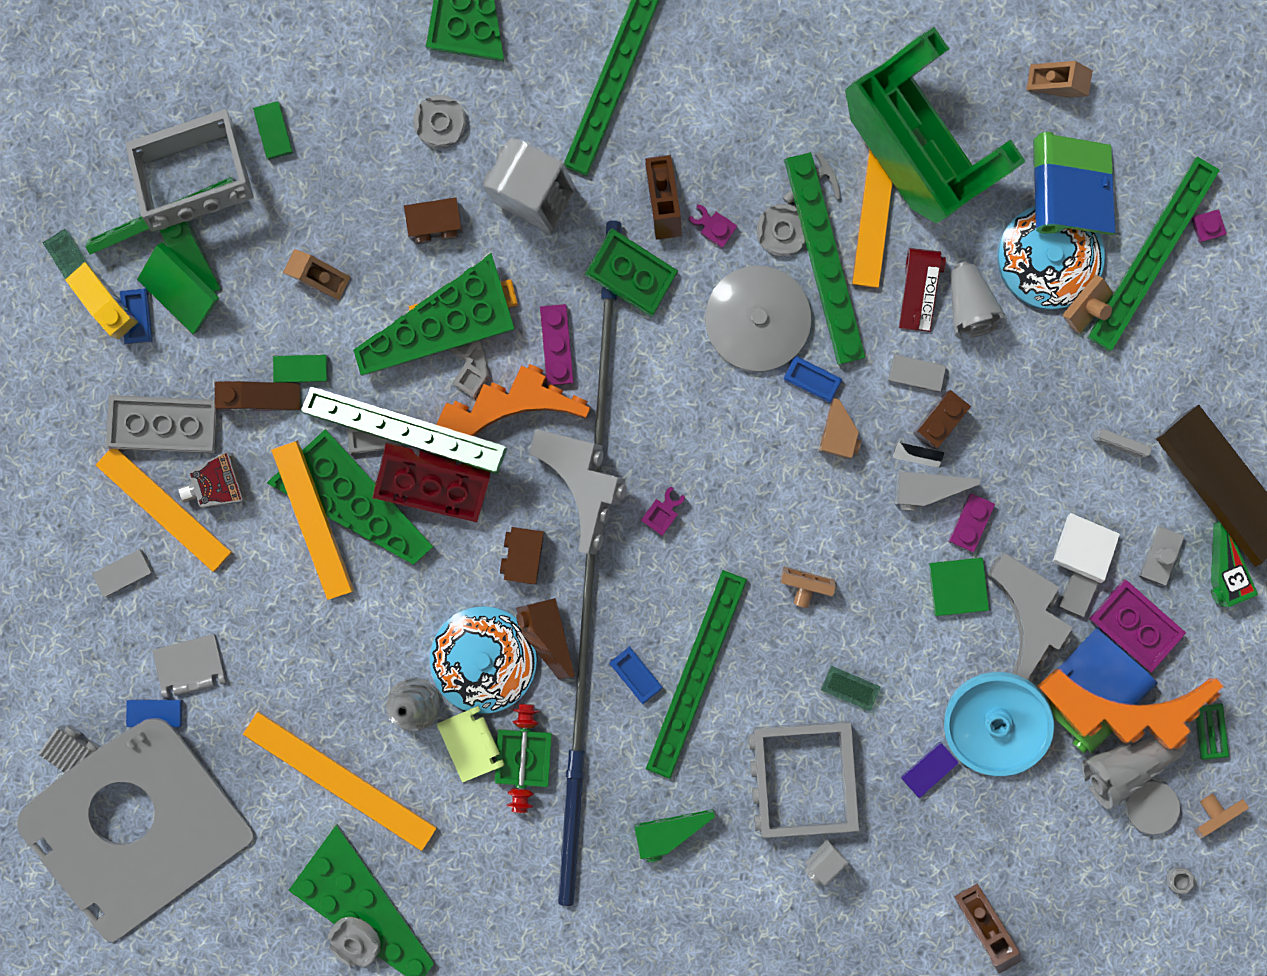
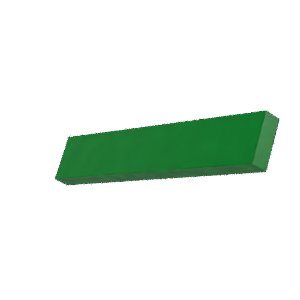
(134, 226)

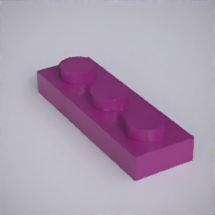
(556, 344)

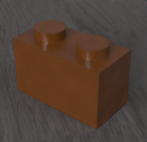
(433, 220)
(942, 419)
(523, 555)

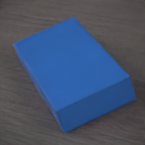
(138, 304)
(812, 379)
(636, 675)
(163, 709)

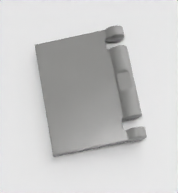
(189, 665)

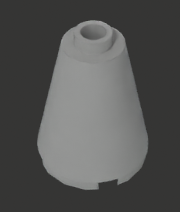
(973, 303)

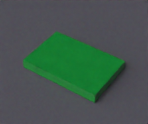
(631, 272)
(177, 288)

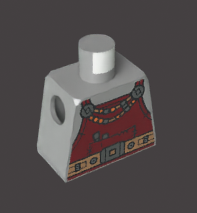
(215, 483)

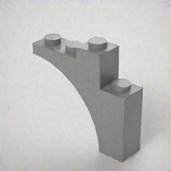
(592, 490)
(1029, 598)

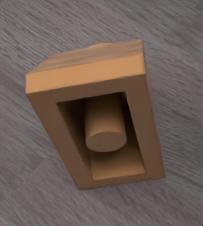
(1060, 79)
(316, 274)
(839, 433)

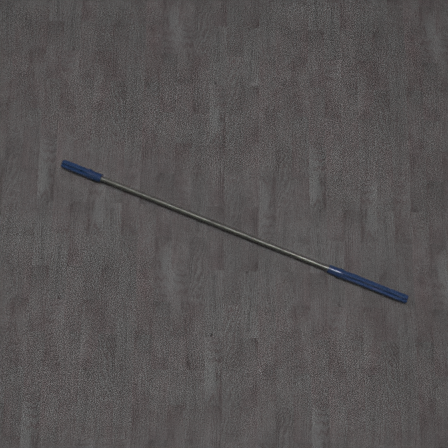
(576, 755)

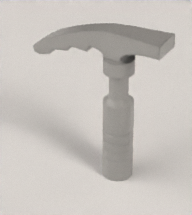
(825, 170)

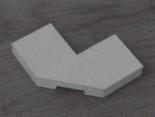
(474, 371)

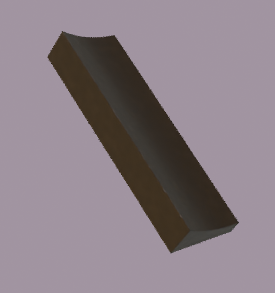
(1220, 479)

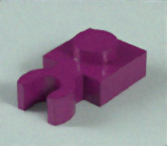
(716, 228)
(661, 514)

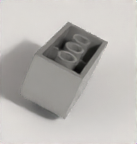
(529, 184)

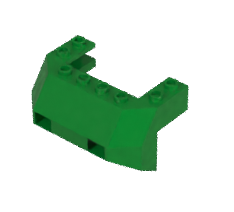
(914, 140)

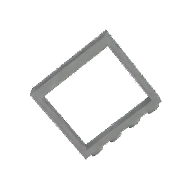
(176, 140)
(848, 779)

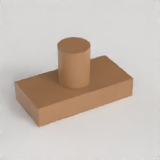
(1088, 304)
(807, 584)
(1218, 814)

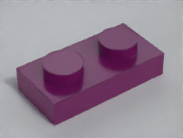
(971, 522)

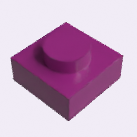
(1208, 226)

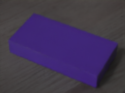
(929, 770)

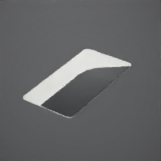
(918, 454)

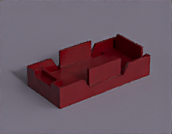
(430, 483)

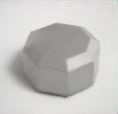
(1180, 880)

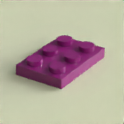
(1137, 625)

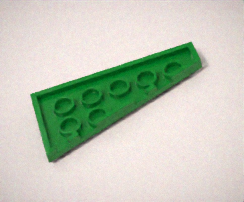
(465, 29)
(452, 317)
(348, 500)
(343, 887)

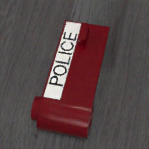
(920, 288)

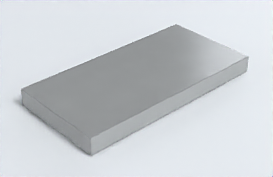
(161, 424)

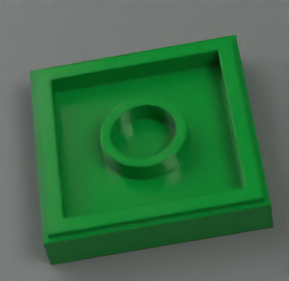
(958, 586)

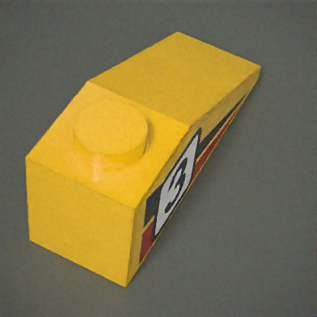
(101, 302)

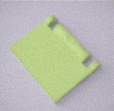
(469, 744)

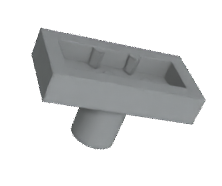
(1161, 555)

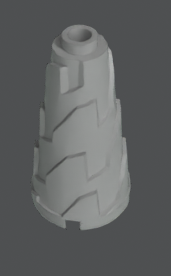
(413, 704)
(1127, 769)

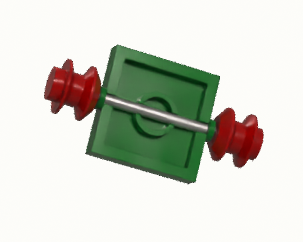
(525, 758)

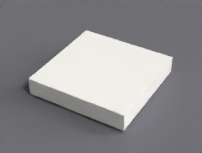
(1086, 548)

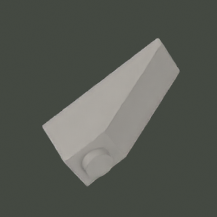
(922, 489)

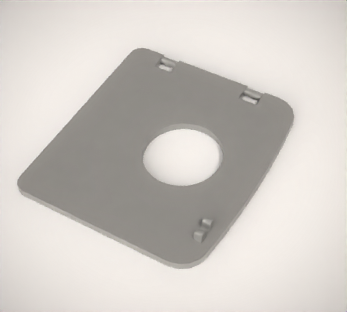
(130, 881)

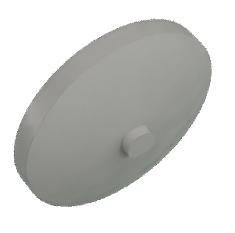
(758, 318)

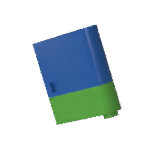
(1073, 185)
(1107, 673)

